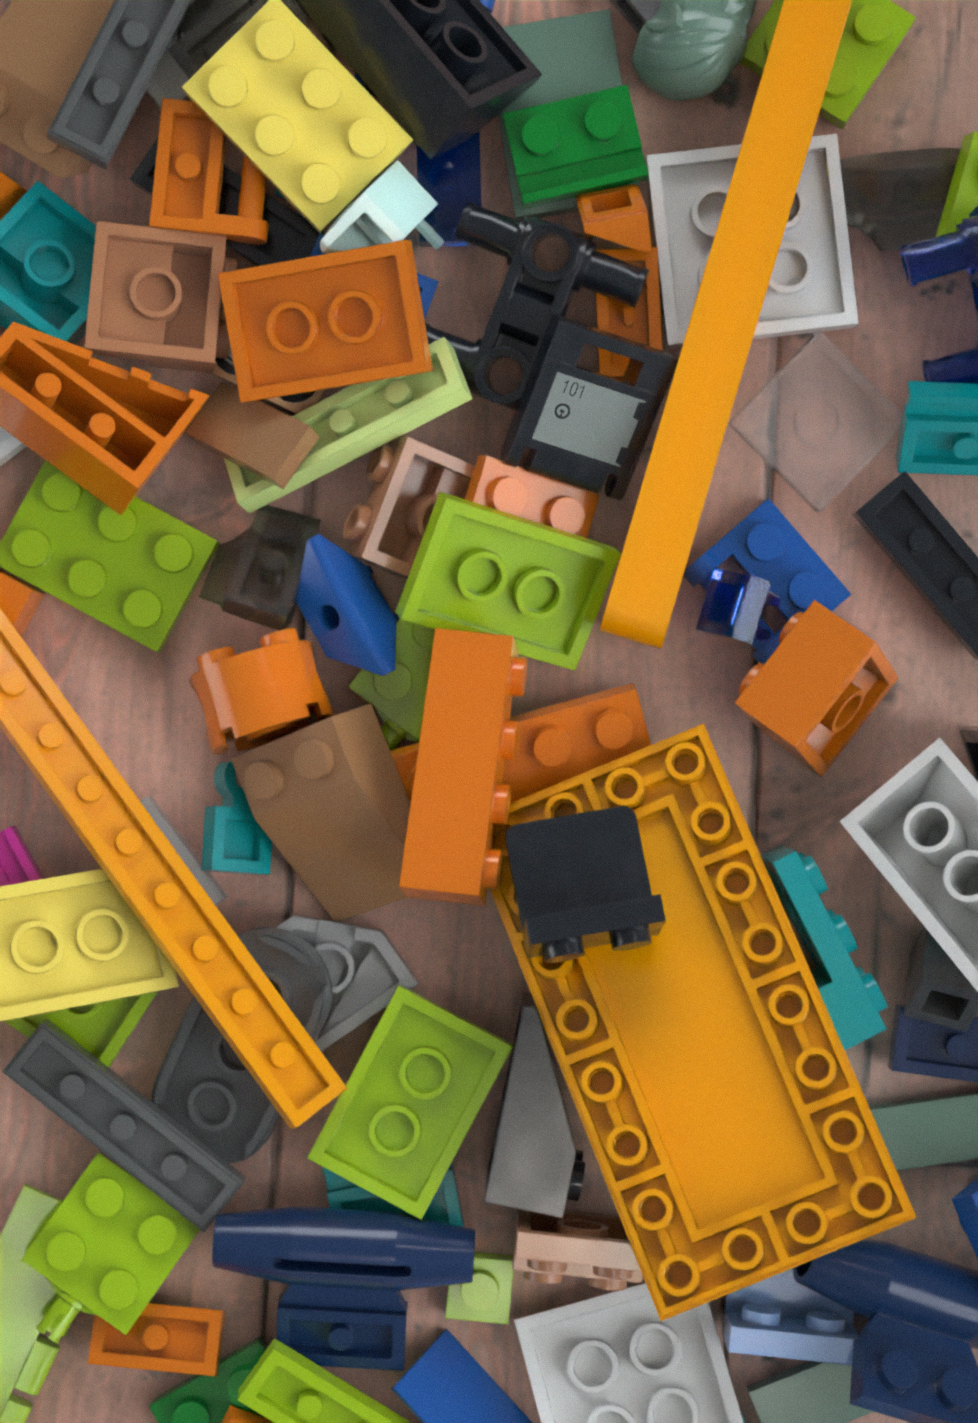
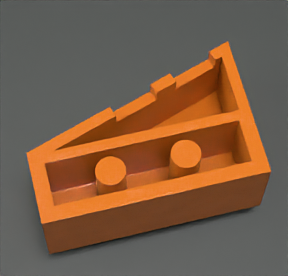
(89, 416)

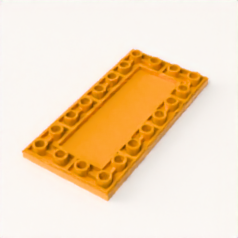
(709, 1050)

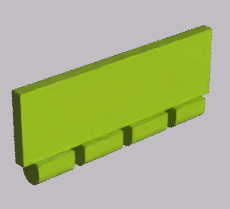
(23, 1304)

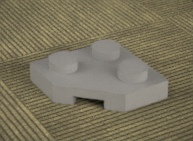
(361, 970)

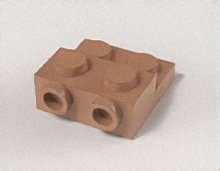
(157, 296)
(401, 501)
(574, 1246)

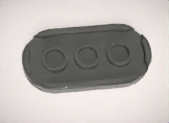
(202, 1076)

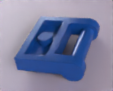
(774, 551)

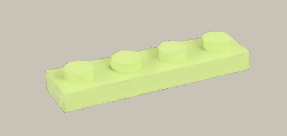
(361, 421)

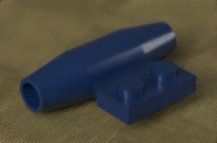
(344, 1275)
(919, 1332)

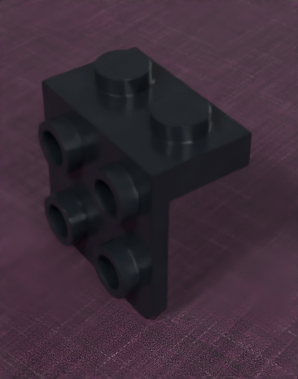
(582, 884)

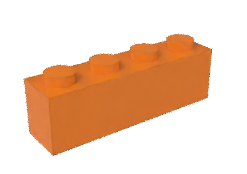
(461, 768)

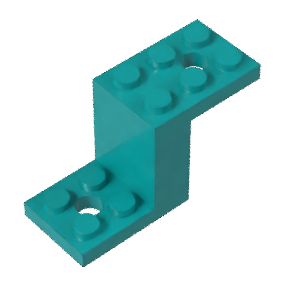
(846, 990)

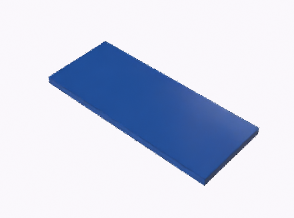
(454, 1388)

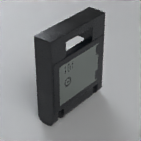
(584, 420)

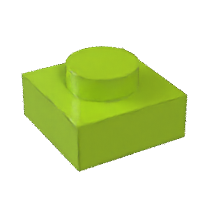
(488, 1295)

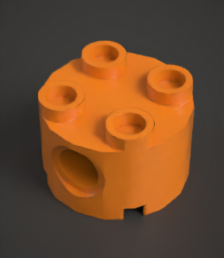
(259, 691)

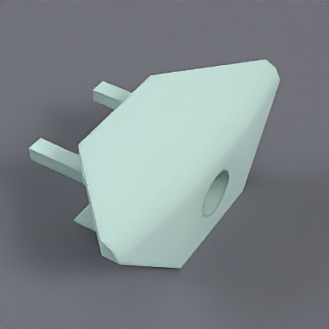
(383, 214)

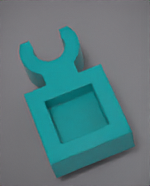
(231, 834)

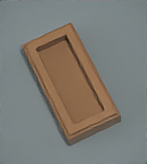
(253, 435)

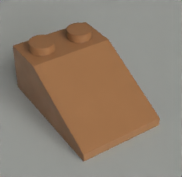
(38, 62)
(333, 809)

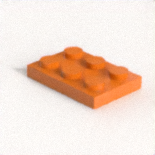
(325, 321)

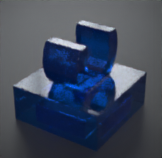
(735, 606)

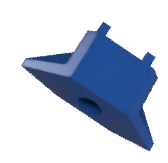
(346, 608)

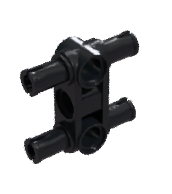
(529, 293)

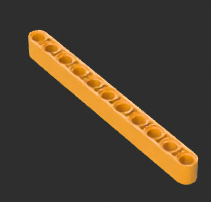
(724, 319)

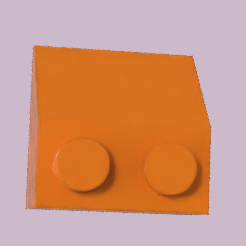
(816, 686)

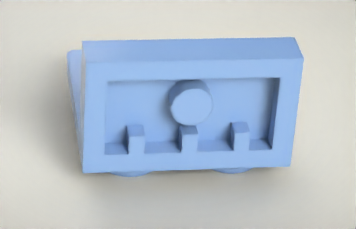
(787, 1322)

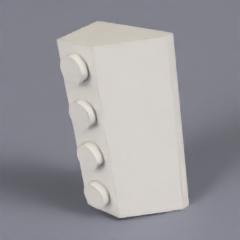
(925, 844)

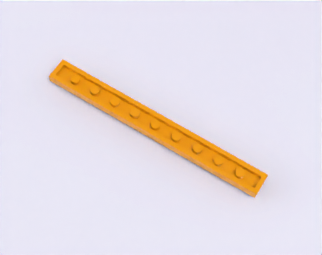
(160, 887)

